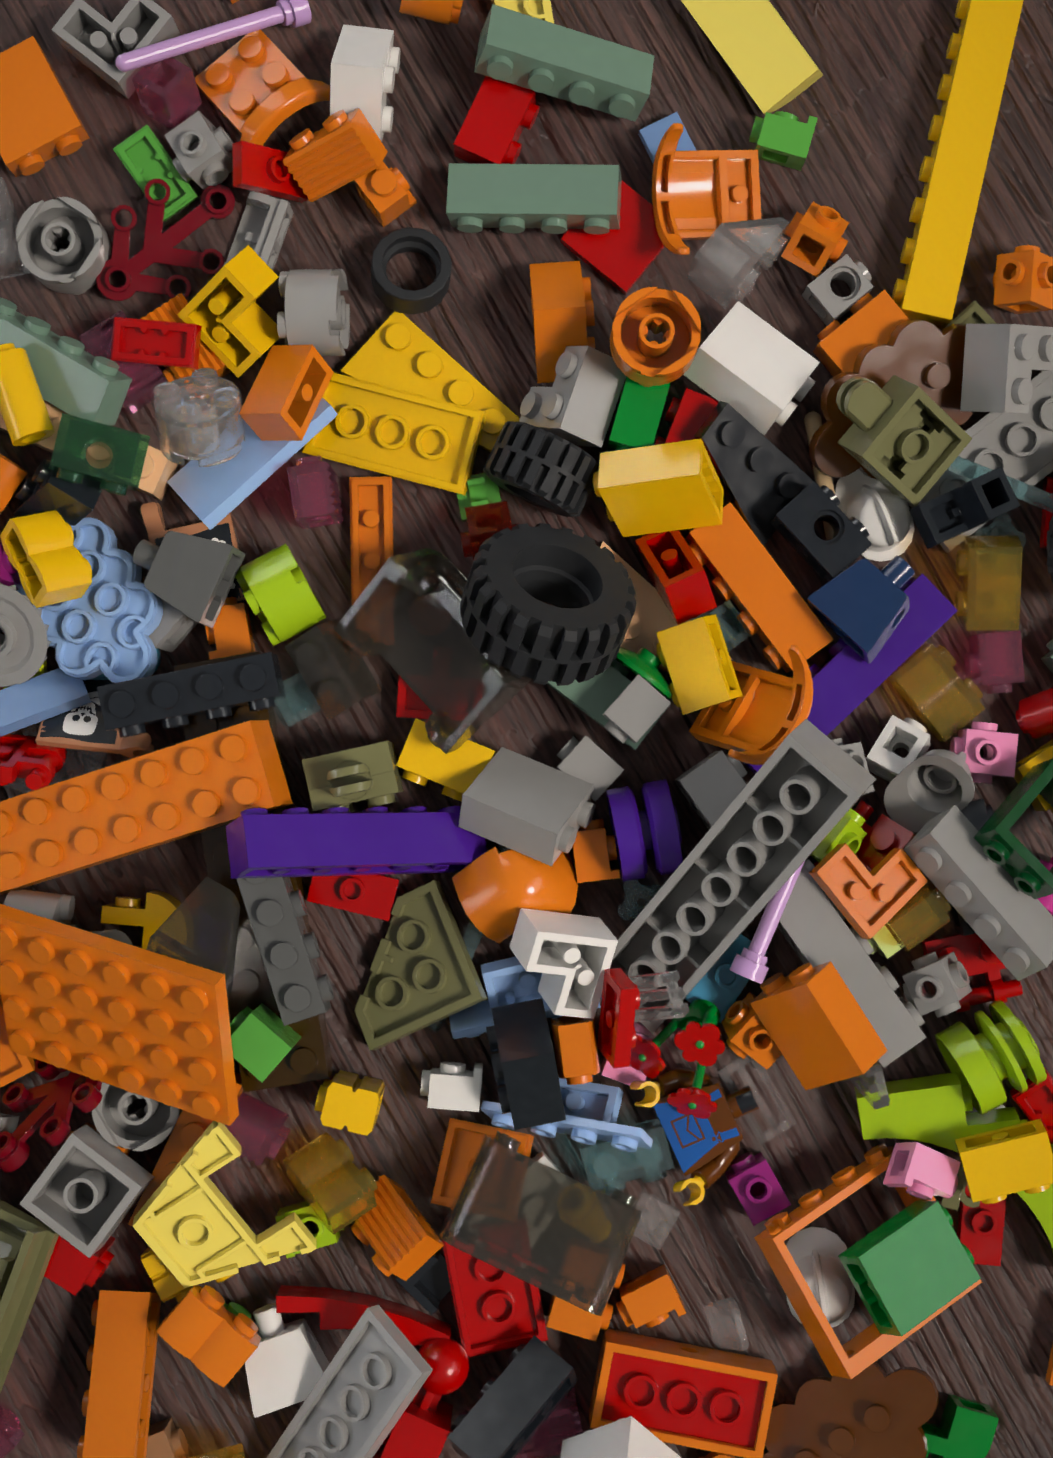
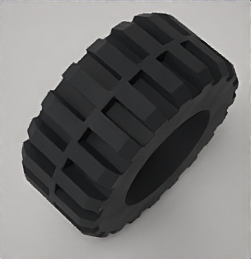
(535, 638)

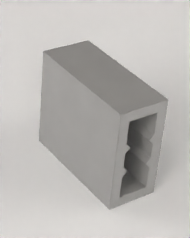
(527, 806)

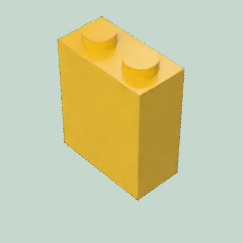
(660, 488)

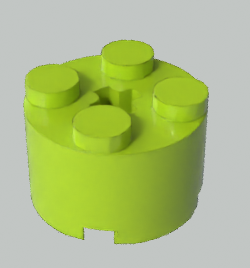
(279, 594)

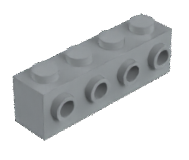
(984, 893)

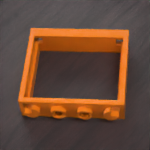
(869, 1344)

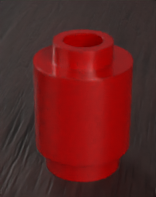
(1036, 714)

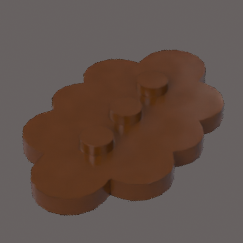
(914, 353)
(855, 1416)

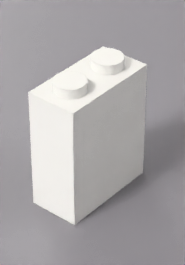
(753, 368)

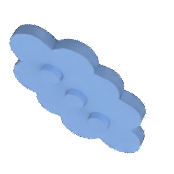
(112, 620)

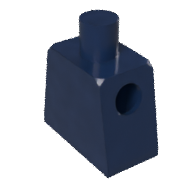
(864, 604)

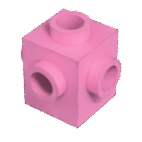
(998, 749)

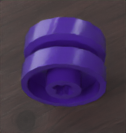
(650, 829)

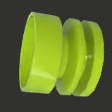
(992, 1056)

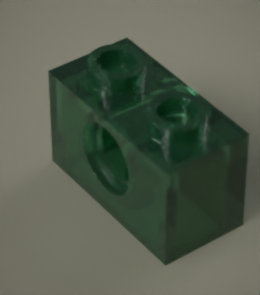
(125, 449)

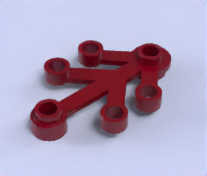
(160, 246)
(55, 1097)

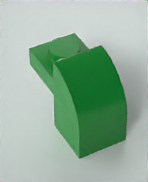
(964, 1430)

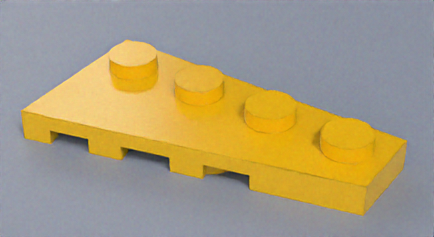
(411, 361)

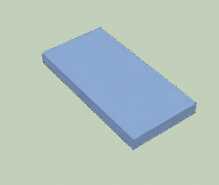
(220, 488)

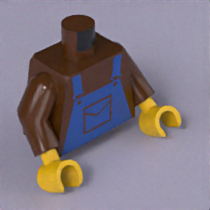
(699, 1144)

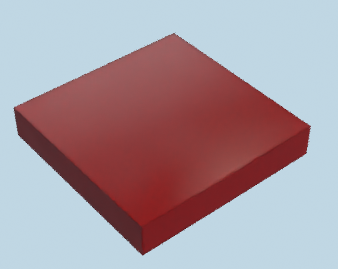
(624, 252)

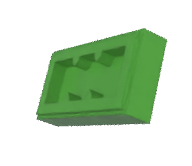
(149, 160)

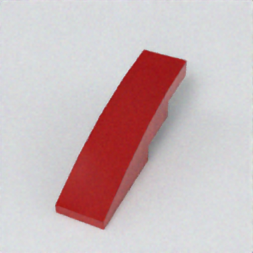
(344, 1308)

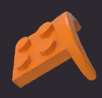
(258, 87)
(701, 190)
(764, 714)

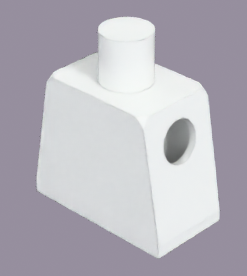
(284, 1363)

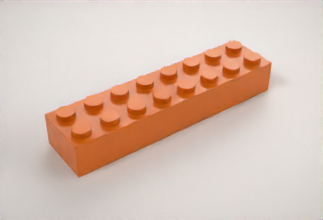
(139, 804)

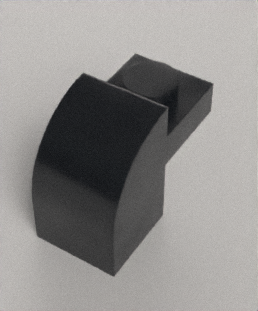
(964, 507)

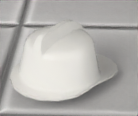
(880, 512)
(817, 1258)

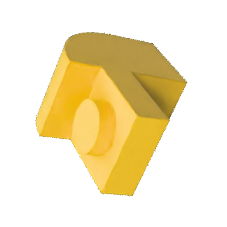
(150, 917)

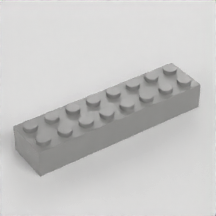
(743, 860)
(812, 920)

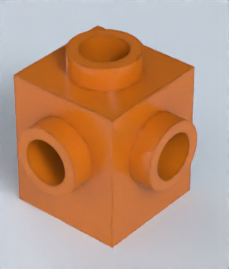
(815, 238)
(1024, 280)
(748, 1034)

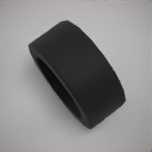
(415, 241)

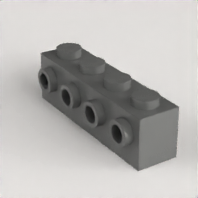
(286, 947)

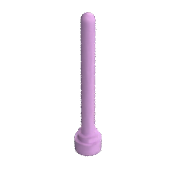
(287, 12)
(753, 959)

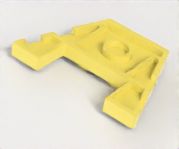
(198, 1228)

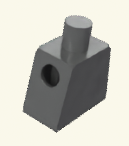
(190, 573)

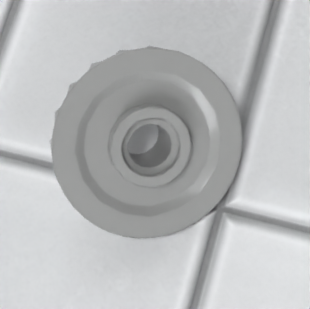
(25, 637)

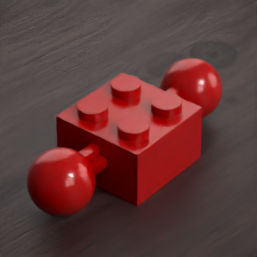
(427, 1419)

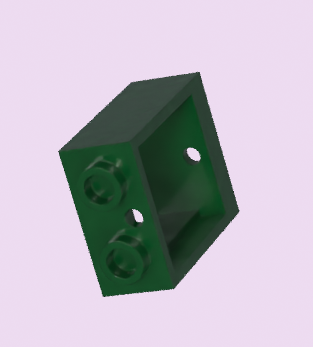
(1004, 848)

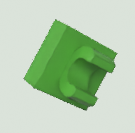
(479, 492)

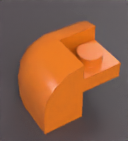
(504, 882)

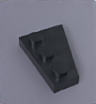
(751, 468)

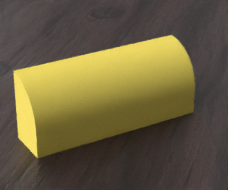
(757, 49)

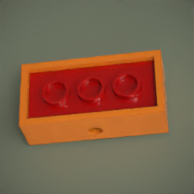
(685, 1393)

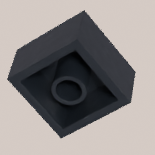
(525, 1064)

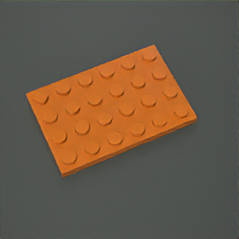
(118, 1014)

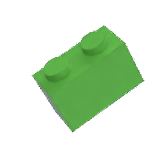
(261, 1040)

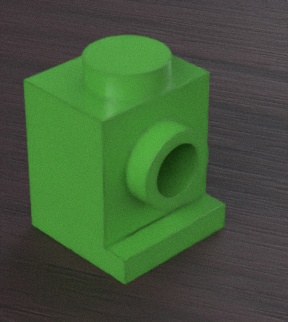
(783, 138)

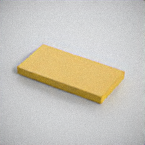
(399, 434)

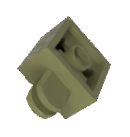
(899, 434)
(353, 777)

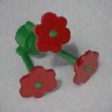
(699, 1042)

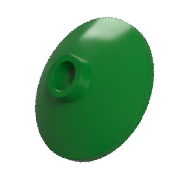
(646, 666)

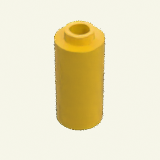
(21, 398)

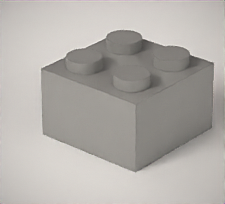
(86, 1190)

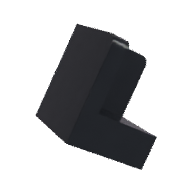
(429, 1283)

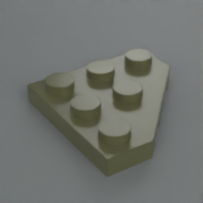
(418, 970)

